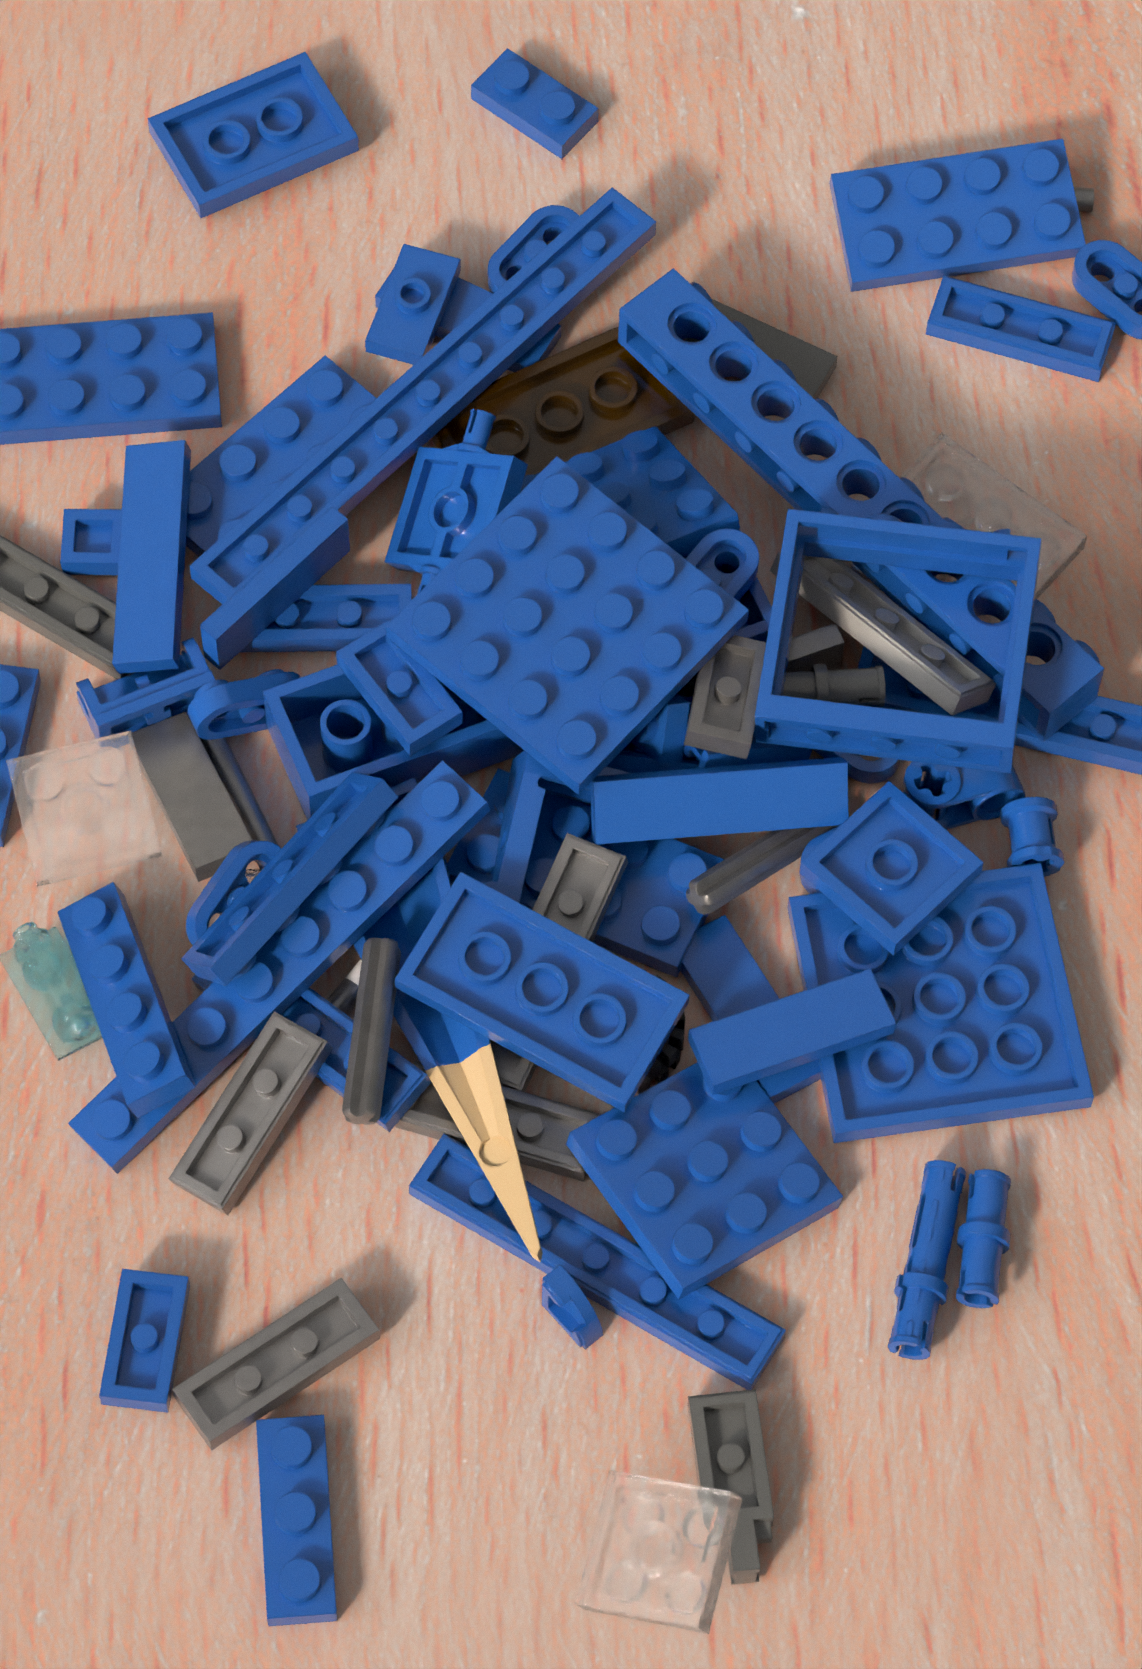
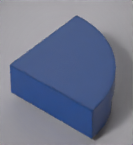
(570, 1307)

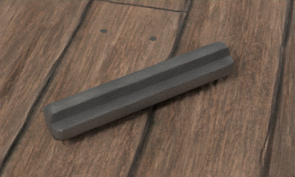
(749, 867)
(371, 1031)

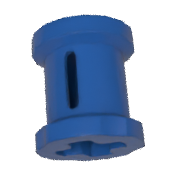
(1032, 833)

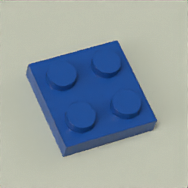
(891, 867)

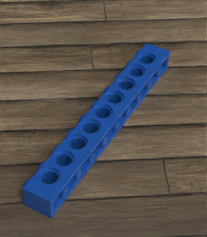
(777, 451)

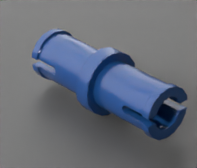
(983, 1238)

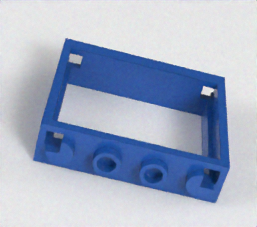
(885, 731)

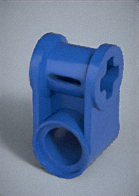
(960, 792)

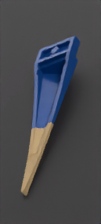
(455, 1056)

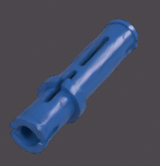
(923, 1283)

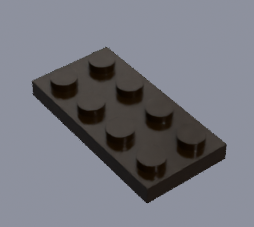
(571, 405)

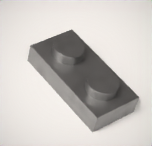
(727, 699)

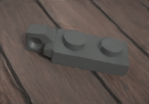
(733, 1458)

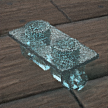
(51, 988)

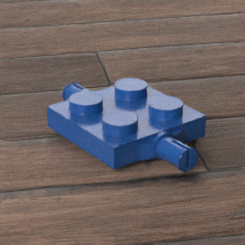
(452, 499)

